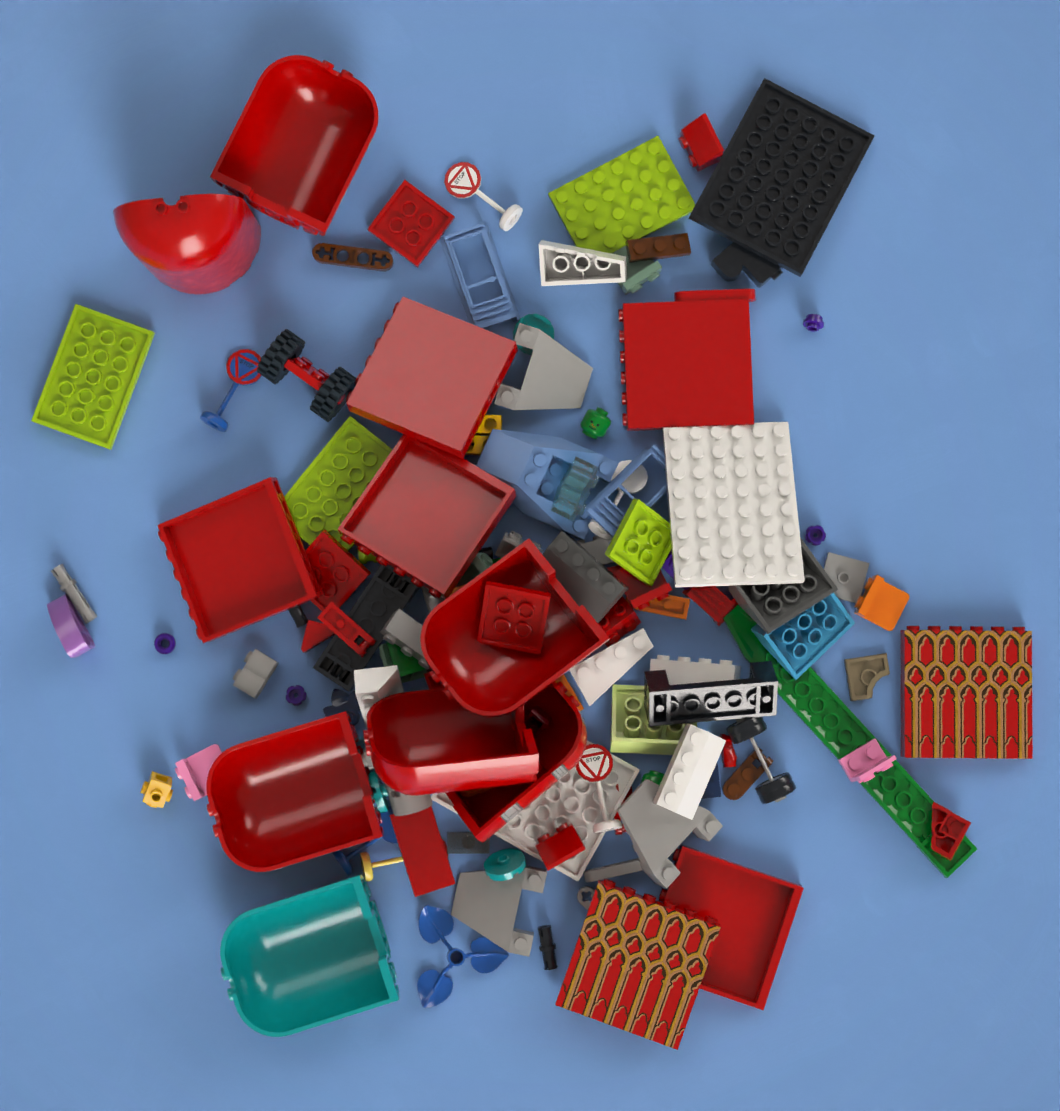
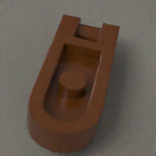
(744, 776)

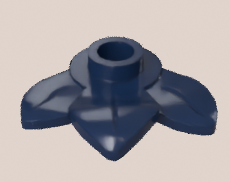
(343, 702)

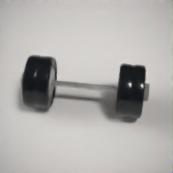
(775, 787)

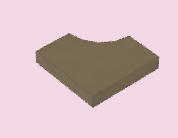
(864, 673)

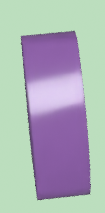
(69, 627)

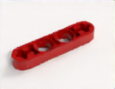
(726, 294)

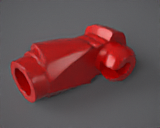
(728, 753)

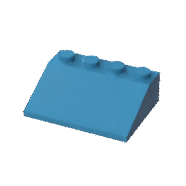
(806, 636)

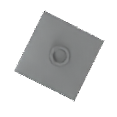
(847, 575)

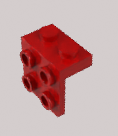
(640, 593)
(619, 621)

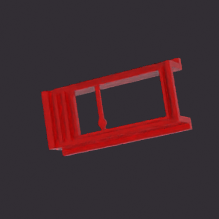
(711, 601)

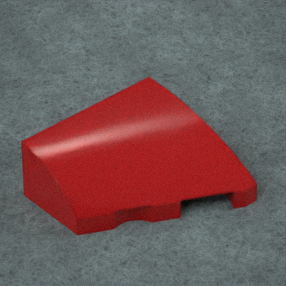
(947, 831)

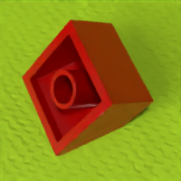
(701, 143)
(559, 845)

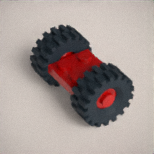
(284, 357)

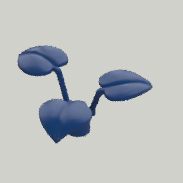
(433, 926)

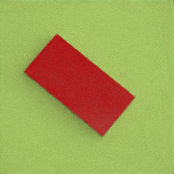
(422, 851)

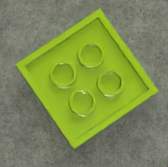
(641, 542)

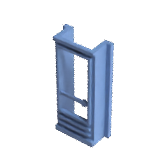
(490, 311)
(605, 511)

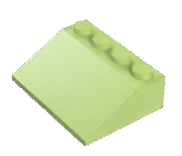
(631, 728)

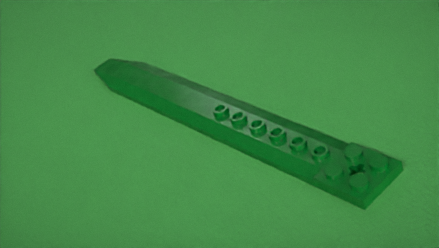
(842, 734)

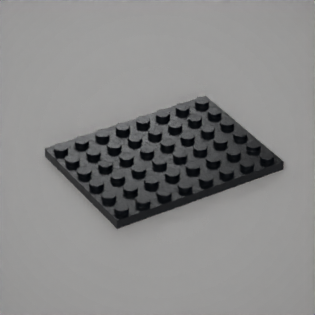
(781, 177)

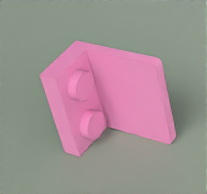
(866, 760)

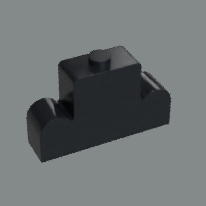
(737, 258)

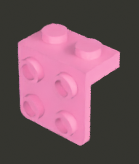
(195, 771)

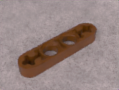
(352, 260)

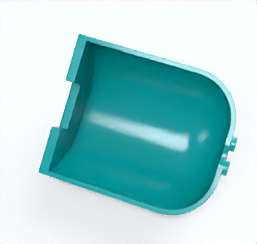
(308, 959)

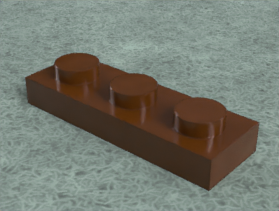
(658, 247)

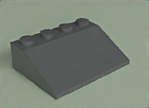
(584, 576)
(778, 603)

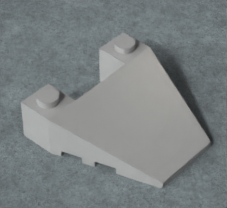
(552, 378)
(660, 831)
(493, 905)

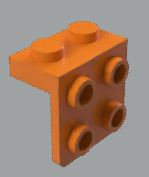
(881, 603)

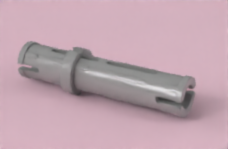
(69, 586)

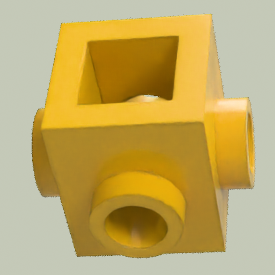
(157, 790)

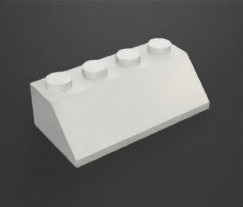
(374, 685)
(689, 771)

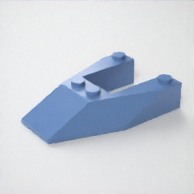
(534, 469)

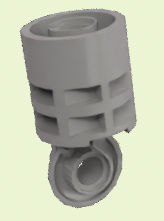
(407, 804)

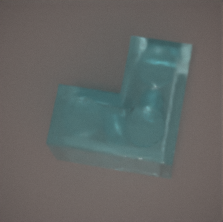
(574, 489)

